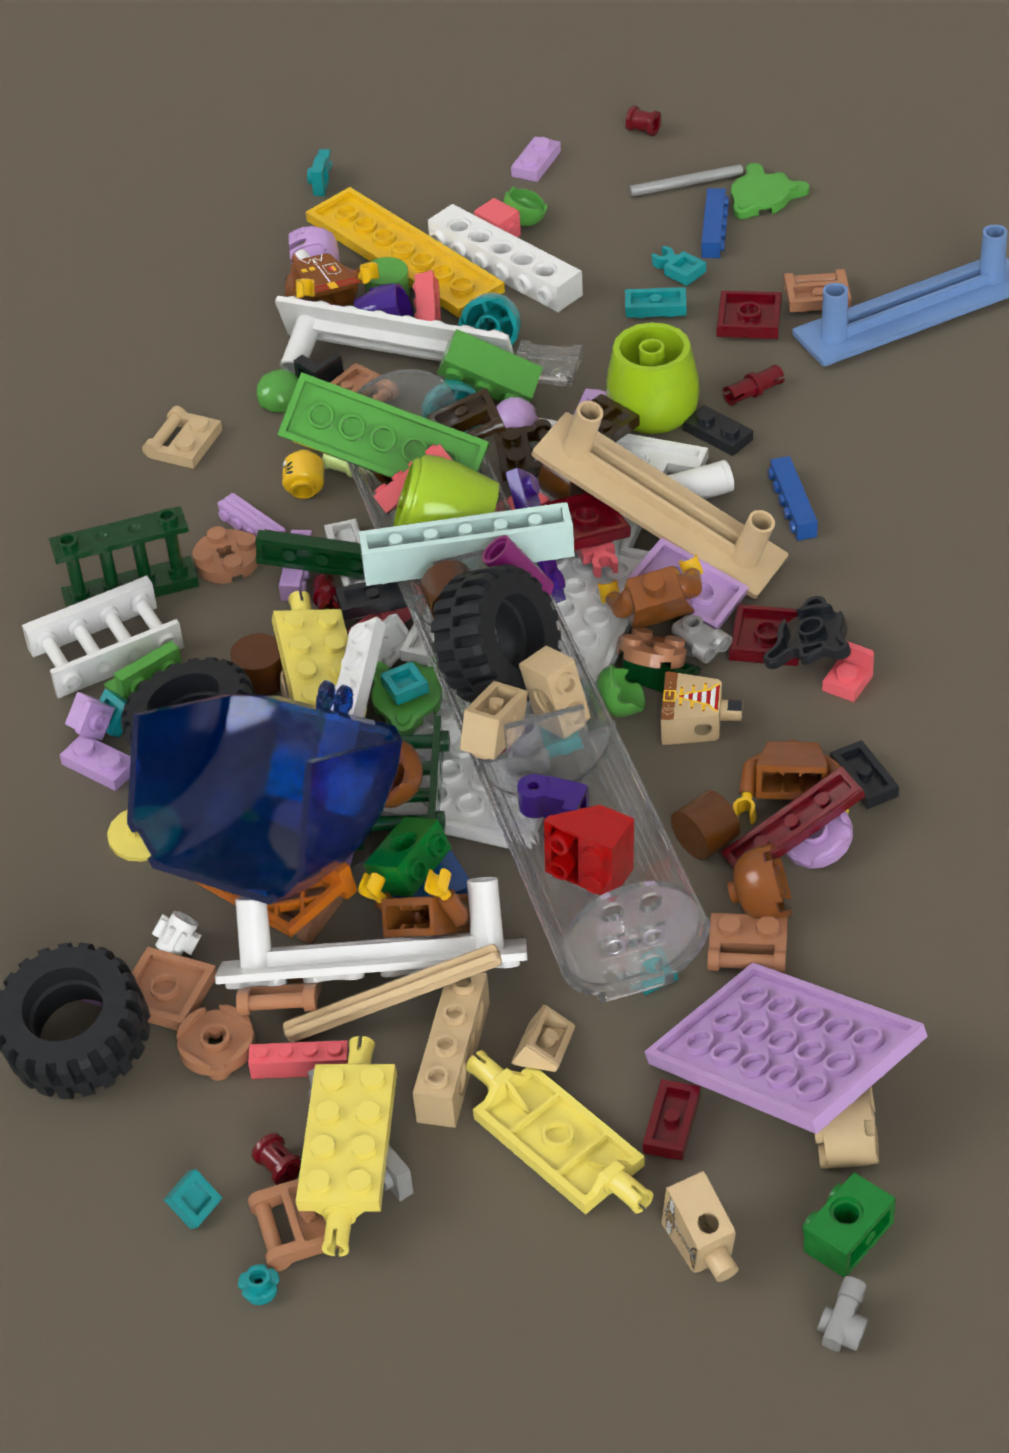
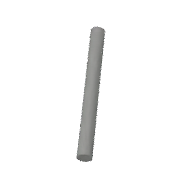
(686, 180)

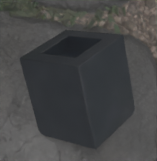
(326, 371)

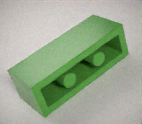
(488, 367)

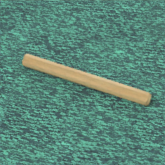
(392, 993)

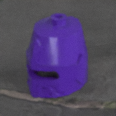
(386, 298)

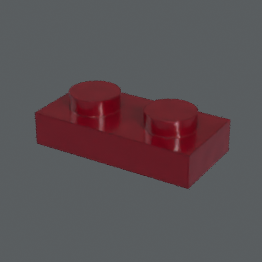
(671, 1119)

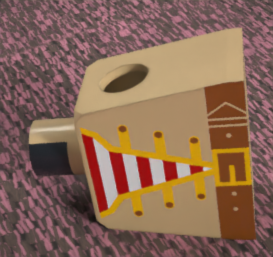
(694, 709)

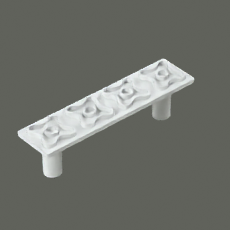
(370, 330)
(352, 959)

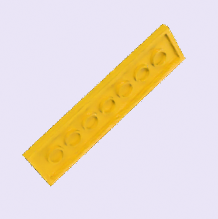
(380, 234)

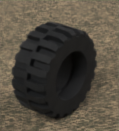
(466, 624)
(184, 684)
(91, 1057)

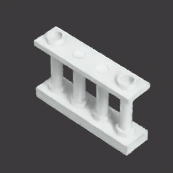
(94, 615)

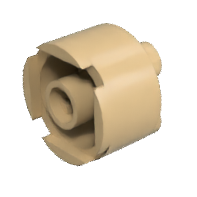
(851, 1136)

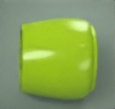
(654, 376)
(443, 490)

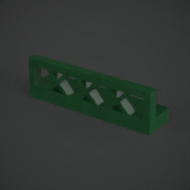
(309, 553)

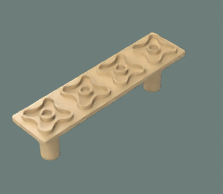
(659, 502)

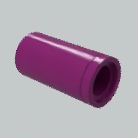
(505, 551)

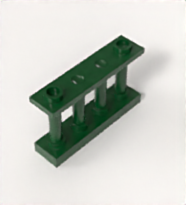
(166, 577)
(439, 743)

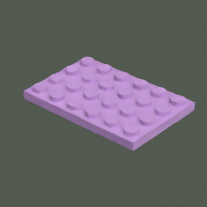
(786, 1046)

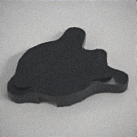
(810, 636)

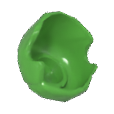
(529, 204)
(276, 390)
(618, 694)

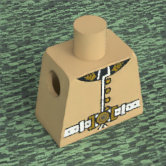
(700, 1226)

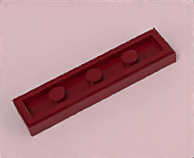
(800, 817)

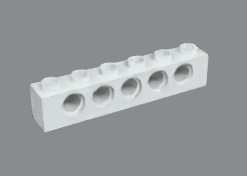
(508, 258)

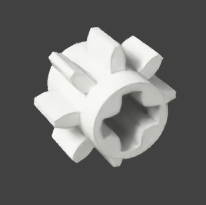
(176, 933)

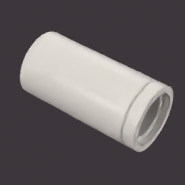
(707, 480)

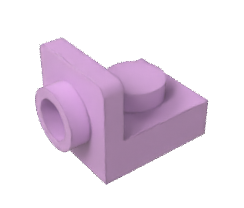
(89, 716)

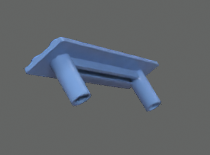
(908, 310)

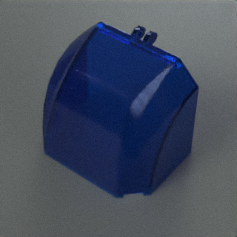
(258, 788)

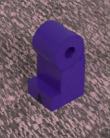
(550, 795)

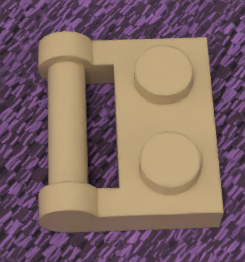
(189, 444)

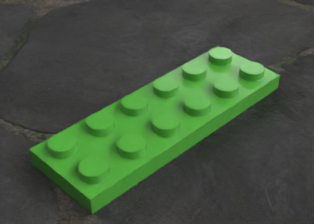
(369, 430)

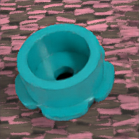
(259, 1293)

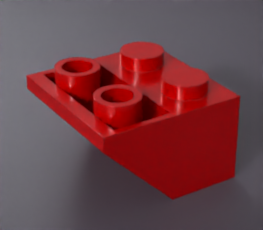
(590, 848)

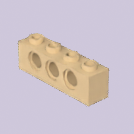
(451, 1043)

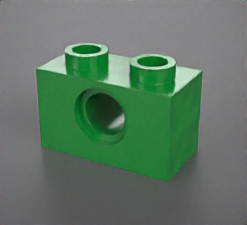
(408, 855)
(844, 1245)

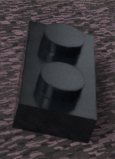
(718, 430)
(364, 600)
(867, 772)

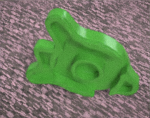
(764, 191)
(411, 713)

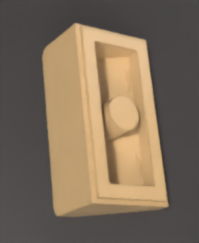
(544, 1041)

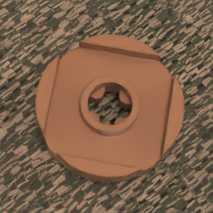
(239, 552)
(650, 650)
(215, 1059)

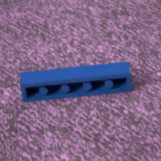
(715, 223)
(792, 498)

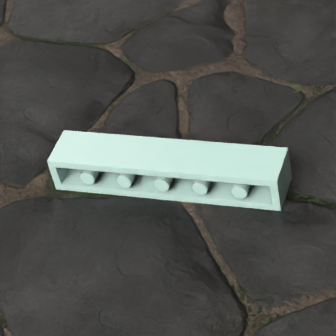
(411, 549)

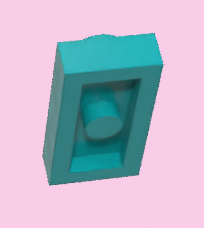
(655, 302)

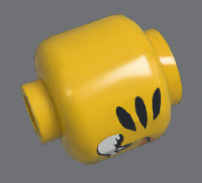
(303, 474)

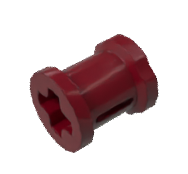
(643, 120)
(277, 1158)

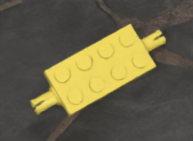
(309, 646)
(558, 1136)
(346, 1142)

